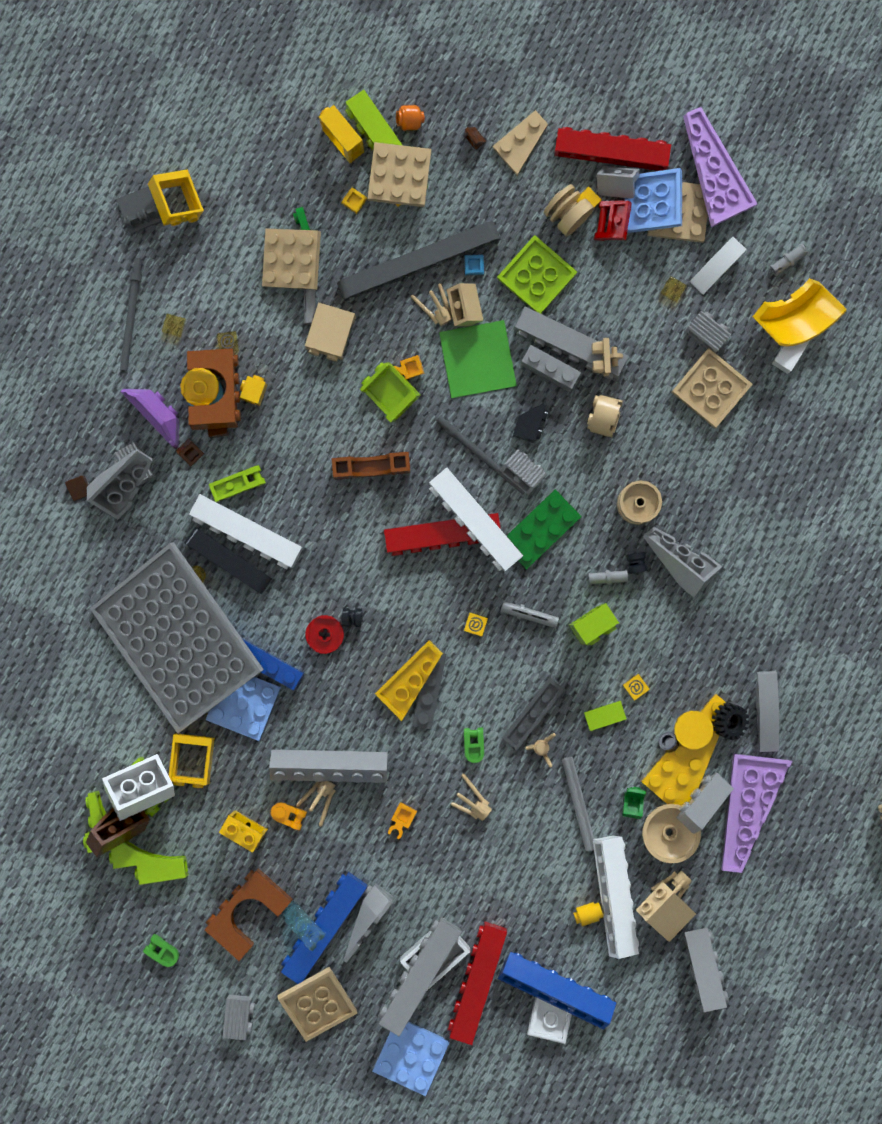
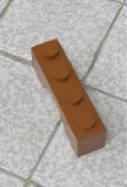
(371, 466)

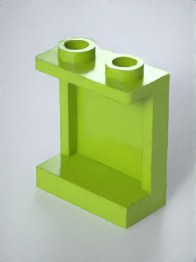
(390, 391)

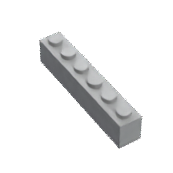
(562, 340)
(328, 766)
(420, 975)

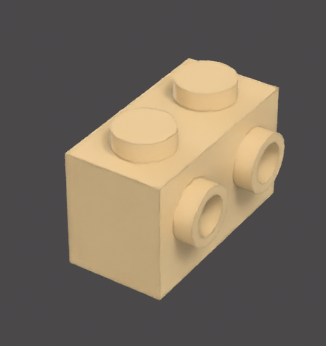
(464, 304)

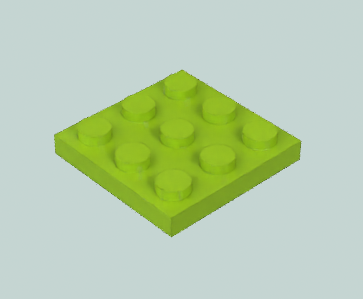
(537, 275)

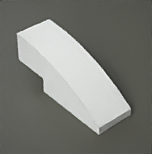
(718, 265)
(789, 356)

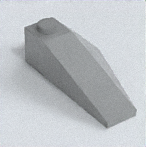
(117, 485)
(686, 567)
(372, 909)

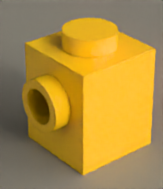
(253, 389)

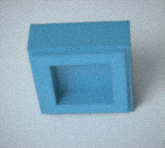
(474, 264)

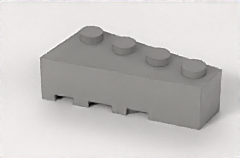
(705, 970)

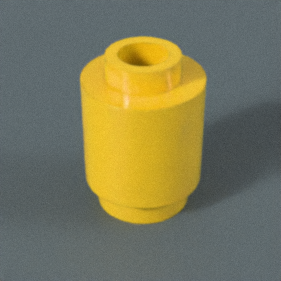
(588, 914)

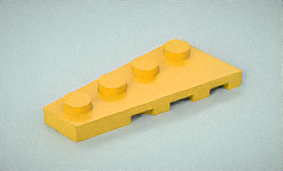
(408, 681)

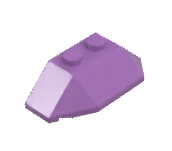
(156, 412)

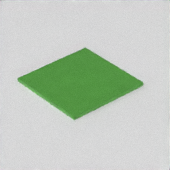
(477, 359)

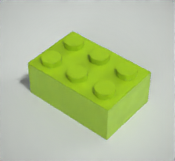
(593, 624)

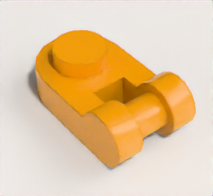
(281, 811)

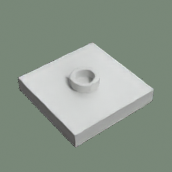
(548, 1022)

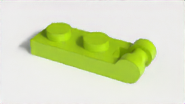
(236, 484)

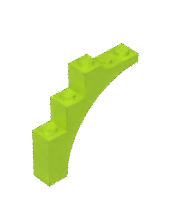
(150, 866)

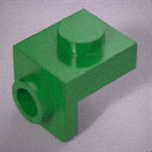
(633, 802)

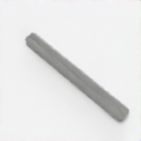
(578, 802)

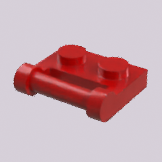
(617, 221)

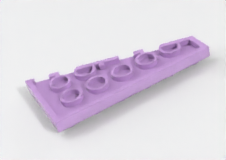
(720, 180)
(754, 792)

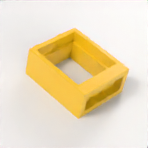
(341, 133)
(173, 179)
(194, 740)
(237, 831)

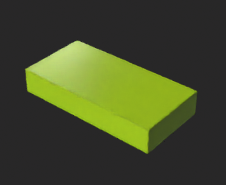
(605, 715)

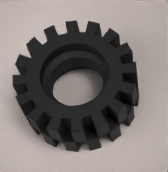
(738, 723)

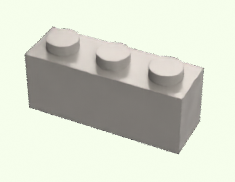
(550, 368)
(704, 802)

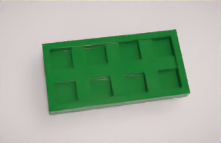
(543, 527)

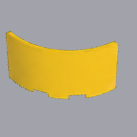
(801, 317)

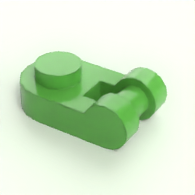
(474, 751)
(168, 955)

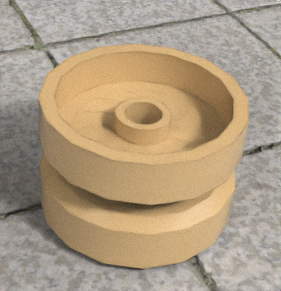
(628, 506)

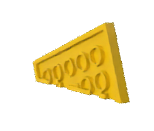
(682, 770)

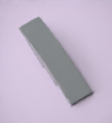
(767, 711)

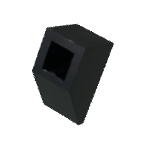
(529, 422)

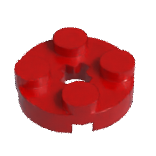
(316, 641)

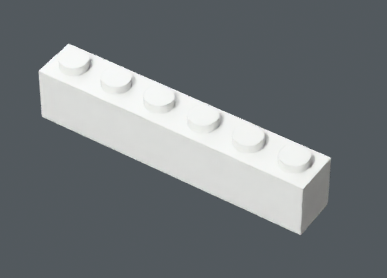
(475, 519)
(242, 529)
(616, 896)

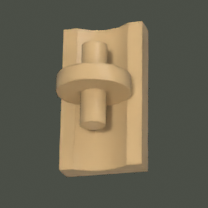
(604, 348)

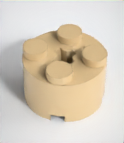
(605, 415)

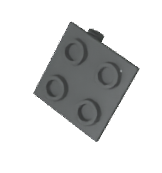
(139, 210)

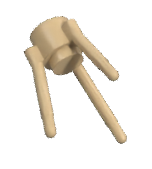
(443, 315)
(541, 748)
(324, 788)
(479, 810)
(681, 882)

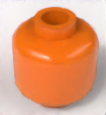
(409, 117)

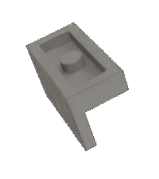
(617, 181)

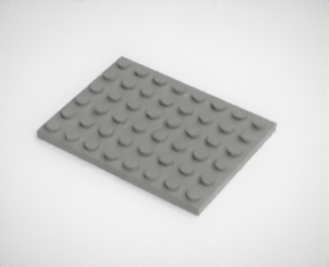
(176, 638)

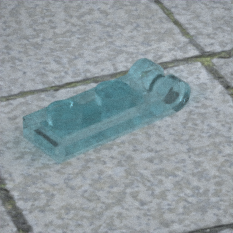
(302, 925)

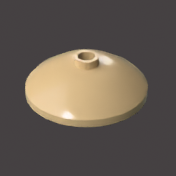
(671, 848)

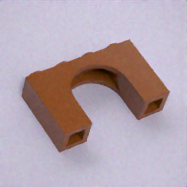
(224, 412)
(257, 887)

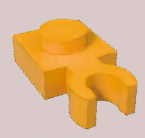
(411, 367)
(403, 817)

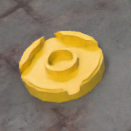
(199, 387)
(693, 730)

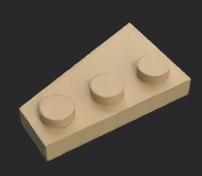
(520, 141)

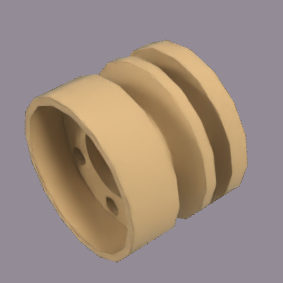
(565, 207)

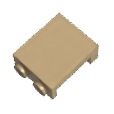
(329, 332)
(665, 912)

